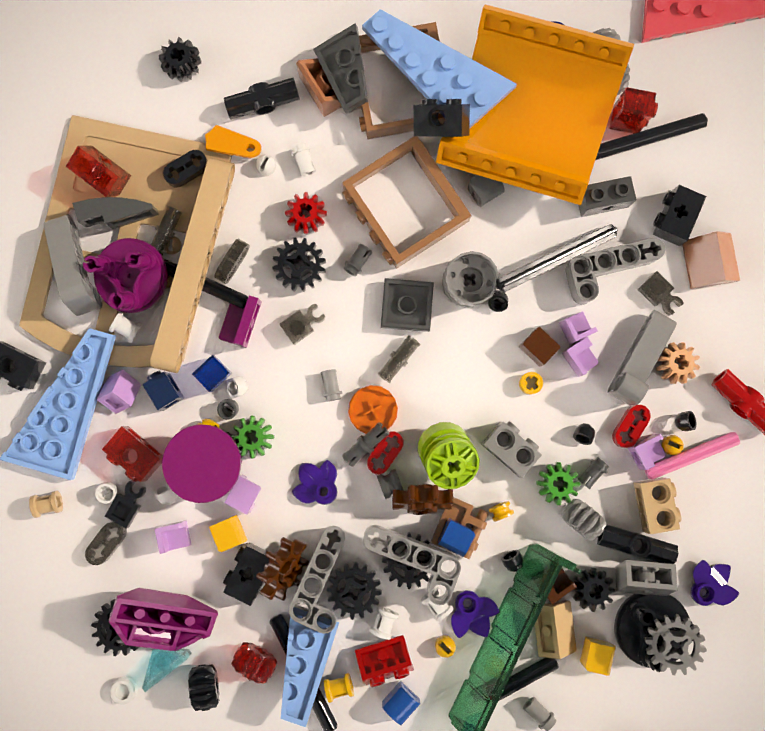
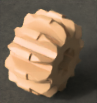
(684, 357)

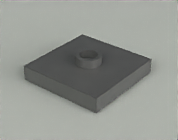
(407, 305)

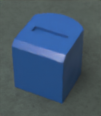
(456, 537)
(400, 703)

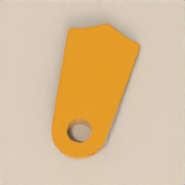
(231, 143)

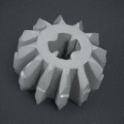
(583, 519)

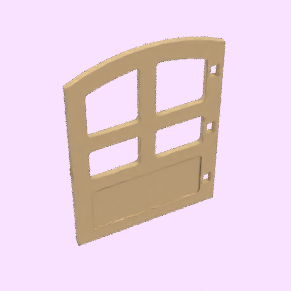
(144, 158)

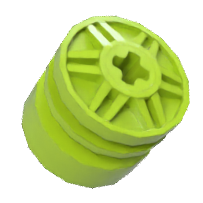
(448, 455)

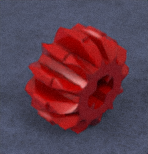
(313, 207)

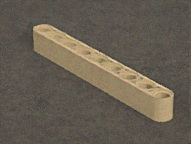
(192, 266)

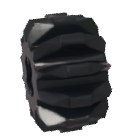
(176, 51)
(601, 593)
(203, 687)

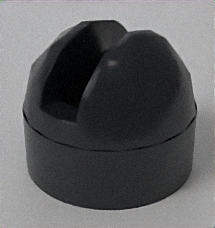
(498, 301)
(686, 421)
(584, 434)
(513, 560)

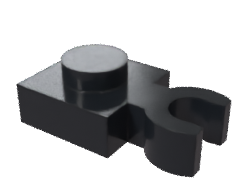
(125, 507)

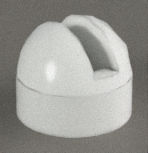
(270, 165)
(236, 386)
(165, 495)
(108, 497)

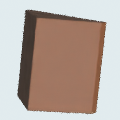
(318, 85)
(711, 260)

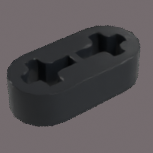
(183, 163)

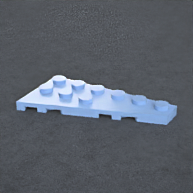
(437, 68)
(61, 419)

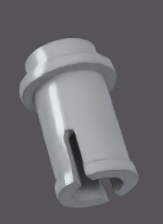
(330, 385)
(540, 714)

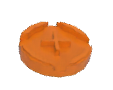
(372, 406)

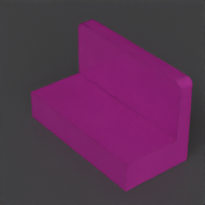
(240, 322)

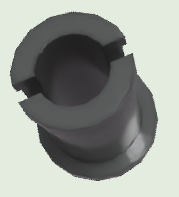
(357, 260)
(595, 471)

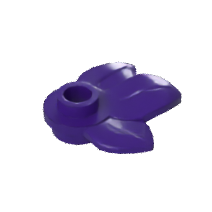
(313, 481)
(715, 582)
(473, 617)

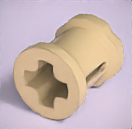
(46, 504)

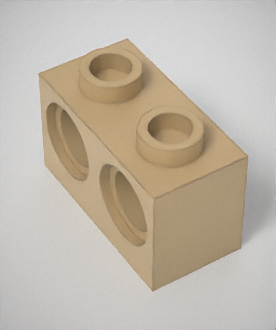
(651, 507)

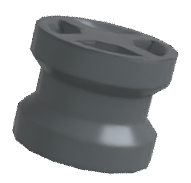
(389, 482)

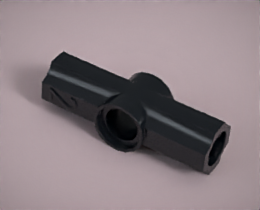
(261, 98)
(651, 548)

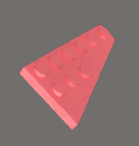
(673, 17)

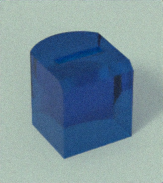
(212, 373)

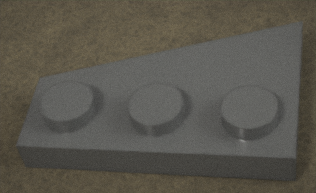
(344, 67)

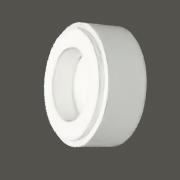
(123, 690)

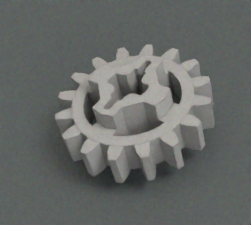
(667, 651)

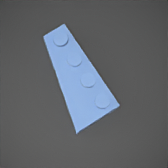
(304, 667)

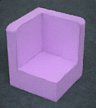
(576, 327)
(580, 357)
(119, 391)
(647, 452)
(243, 495)
(172, 536)

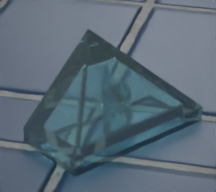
(161, 664)

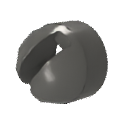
(226, 413)

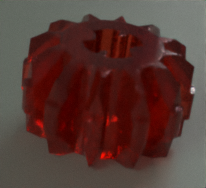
(254, 662)

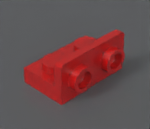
(384, 661)

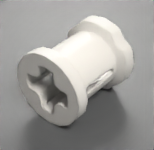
(125, 327)
(439, 611)
(384, 622)

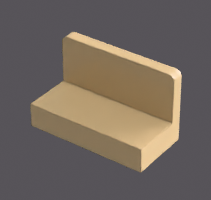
(555, 631)

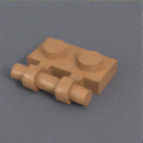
(461, 513)

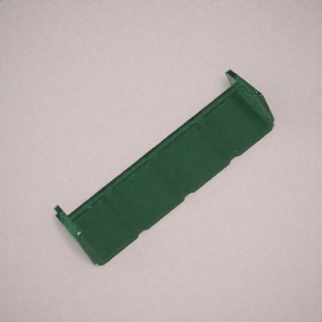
(507, 638)

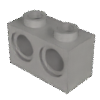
(508, 453)

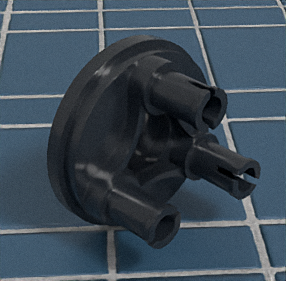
(636, 616)

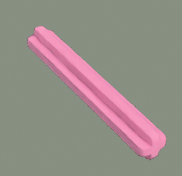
(693, 455)

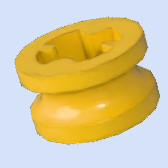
(539, 383)
(501, 511)

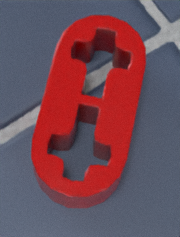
(626, 423)
(390, 456)

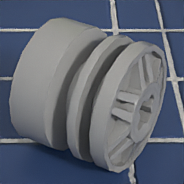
(484, 277)

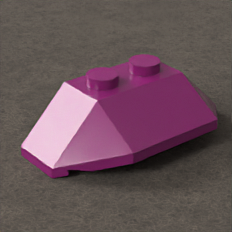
(161, 619)

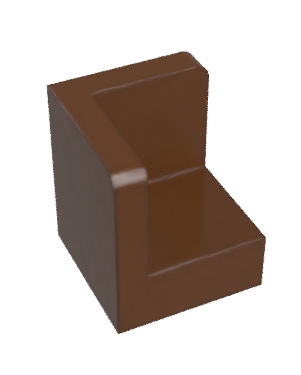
(539, 346)
(561, 587)

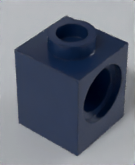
(162, 390)

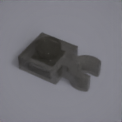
(657, 290)
(299, 325)

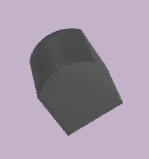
(484, 189)

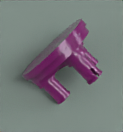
(129, 275)
(201, 463)

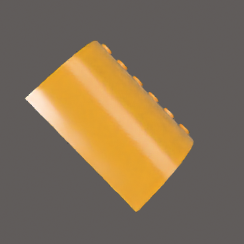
(555, 117)

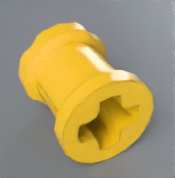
(338, 687)

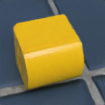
(228, 533)
(597, 655)

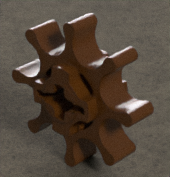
(422, 499)
(282, 569)

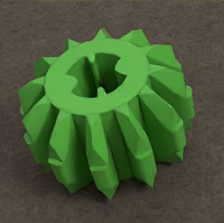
(260, 434)
(563, 475)

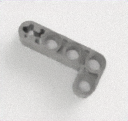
(614, 264)
(68, 267)
(641, 358)
(433, 566)
(321, 575)

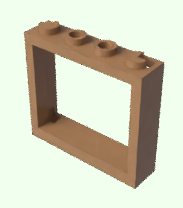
(395, 127)
(437, 179)

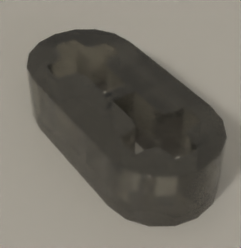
(232, 261)
(101, 539)

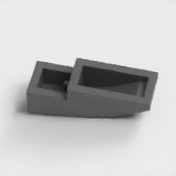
(112, 211)

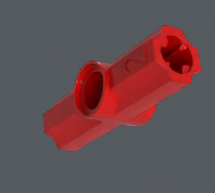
(743, 399)

